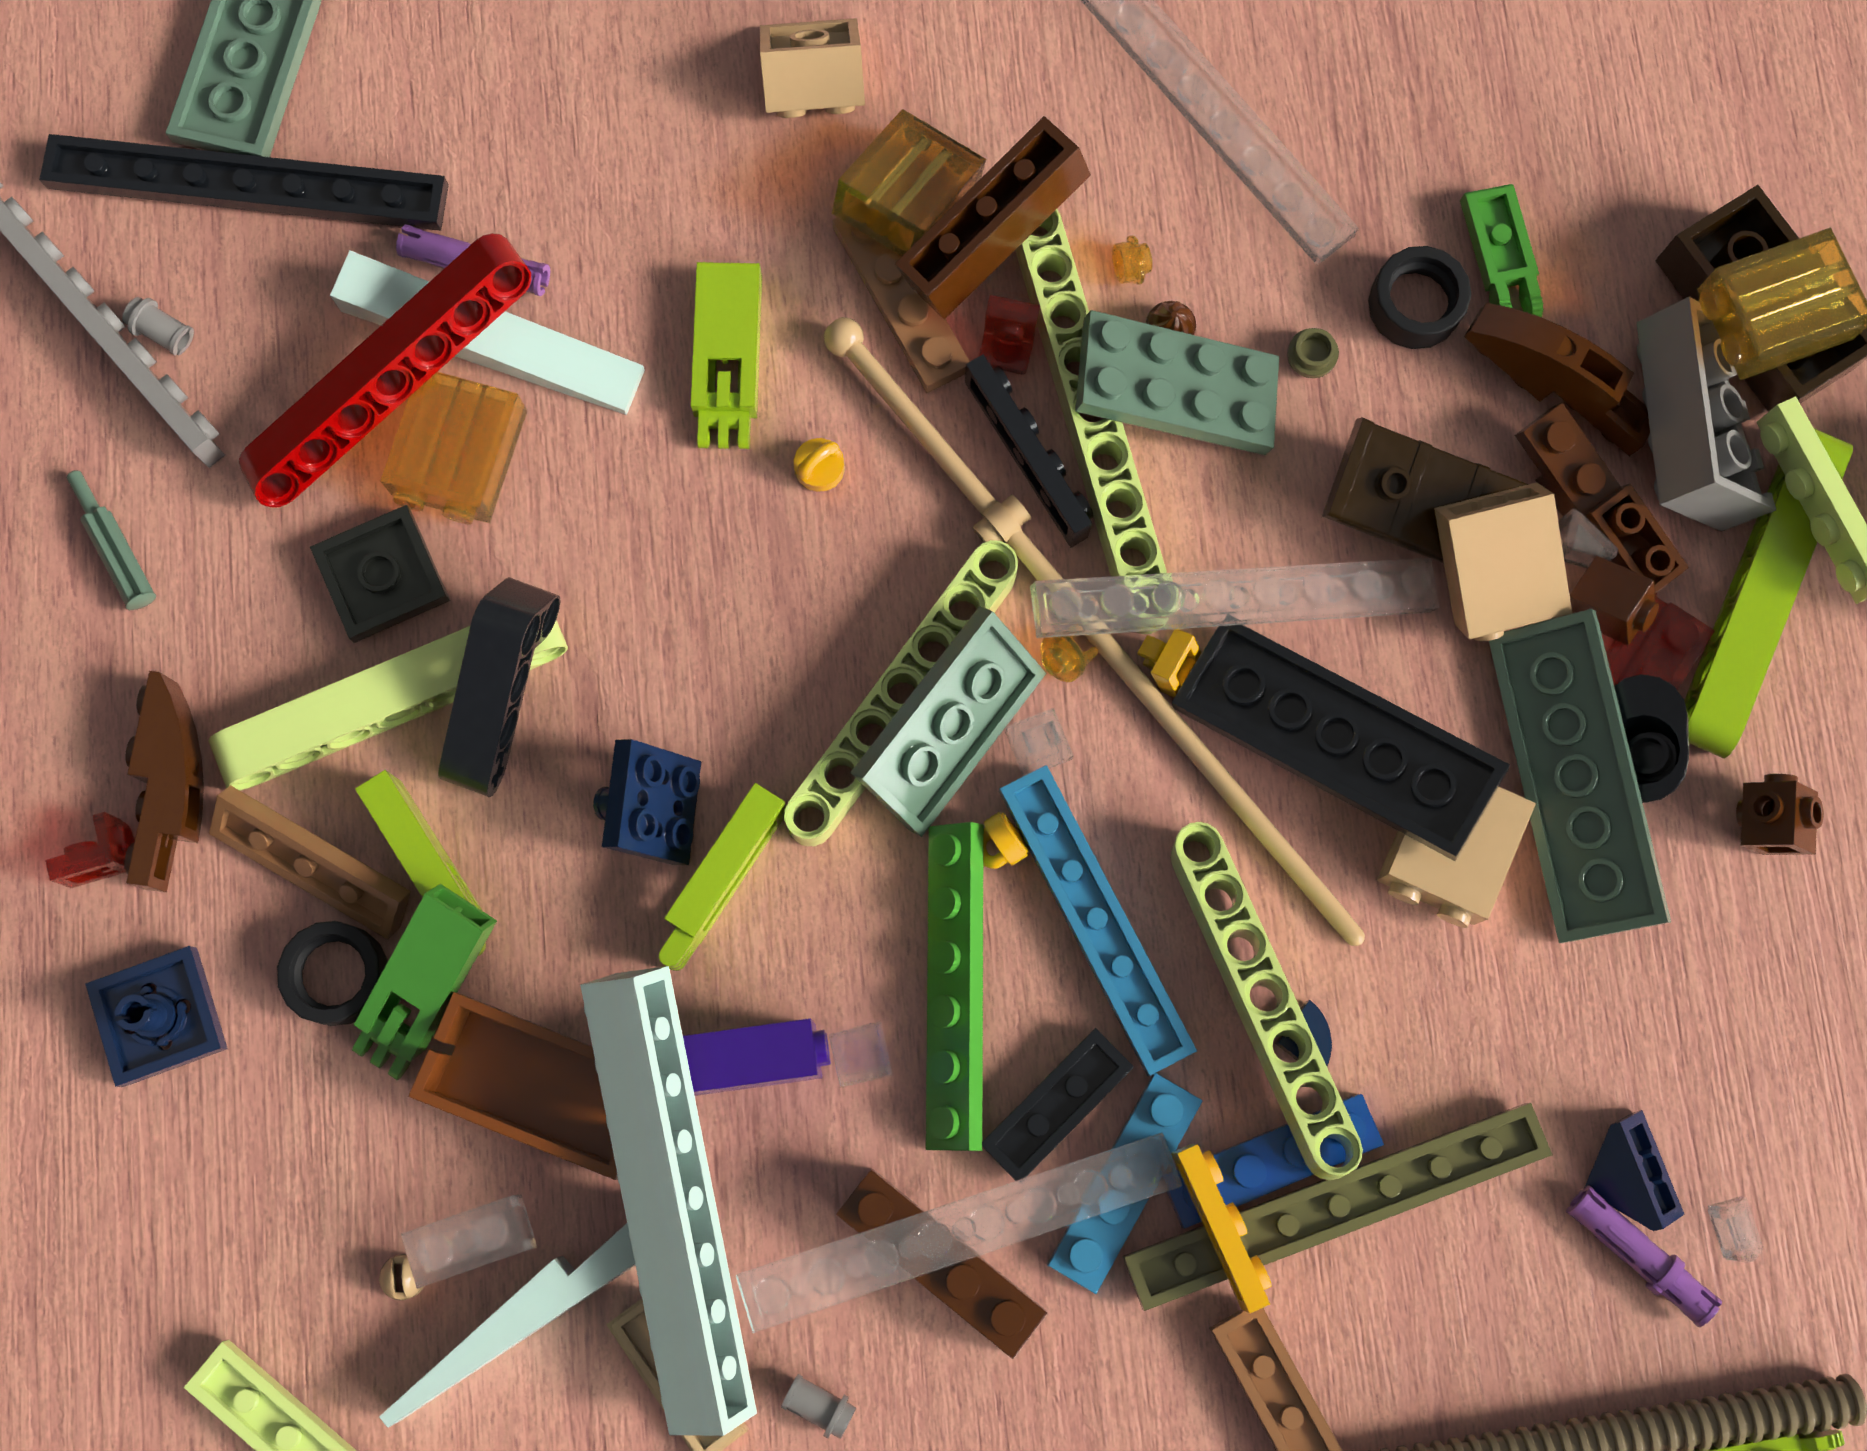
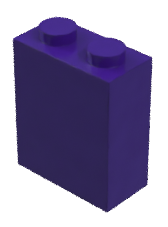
(756, 1056)

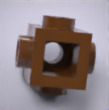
(1779, 816)

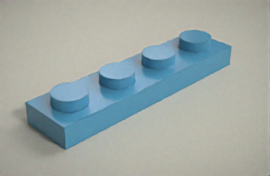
(1093, 1244)

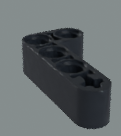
(493, 682)

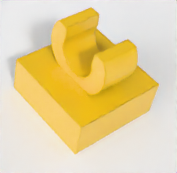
(1170, 661)

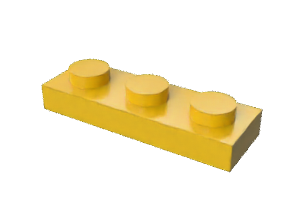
(1223, 1226)

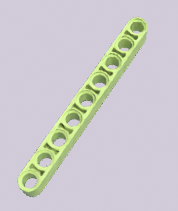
(1088, 438)

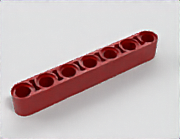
(384, 370)

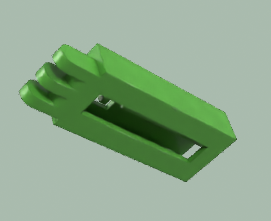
(425, 972)

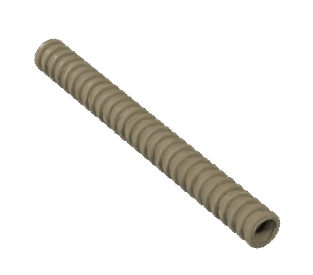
(1688, 1426)

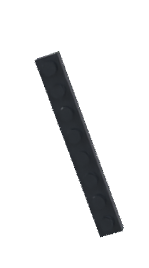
(244, 182)

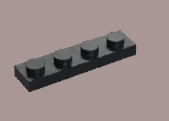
(1018, 433)

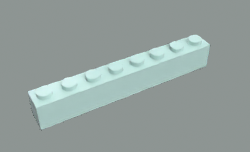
(669, 1202)

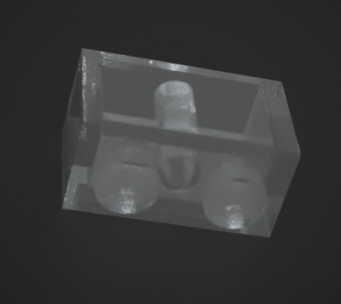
(468, 1240)

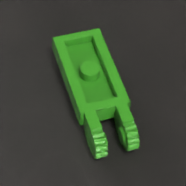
(1502, 246)

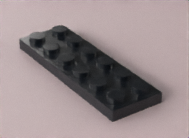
(1341, 738)

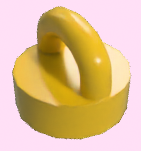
(819, 464)
(1006, 838)

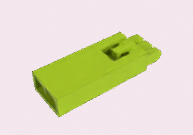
(726, 330)
(411, 836)
(721, 874)

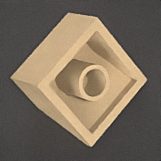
(812, 67)

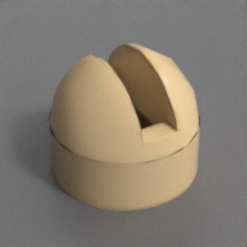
(388, 1279)

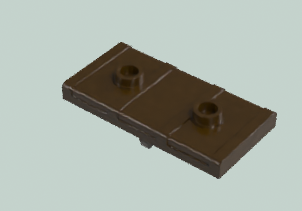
(1395, 482)

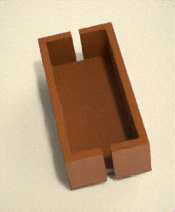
(518, 1083)

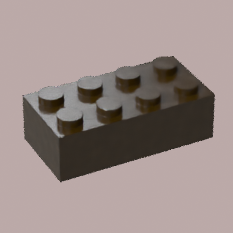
(1736, 232)

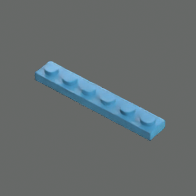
(1097, 921)

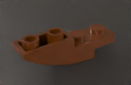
(1557, 360)
(1585, 483)
(170, 761)

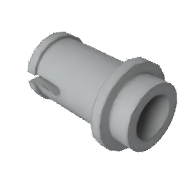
(146, 319)
(819, 1407)

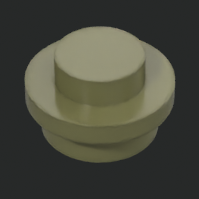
(1313, 353)

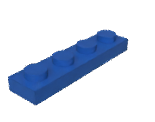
(1273, 1162)

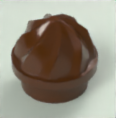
(1172, 316)

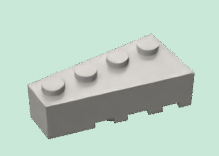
(1696, 421)

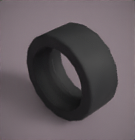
(1427, 262)
(294, 959)

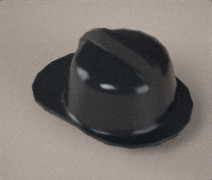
(1655, 732)

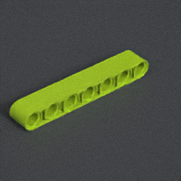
(1754, 615)

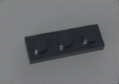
(1057, 1105)

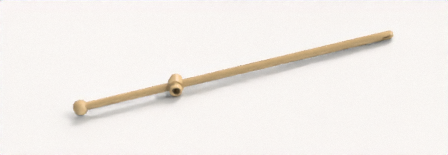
(1004, 524)

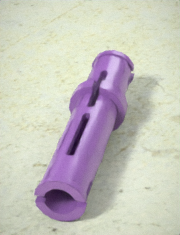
(443, 250)
(1662, 1272)

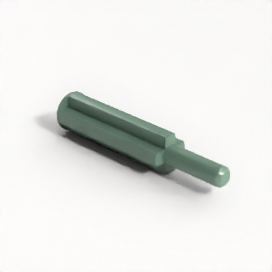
(112, 547)

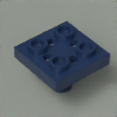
(649, 802)
(125, 1003)

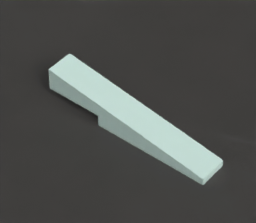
(507, 345)
(531, 1308)

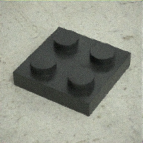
(379, 574)

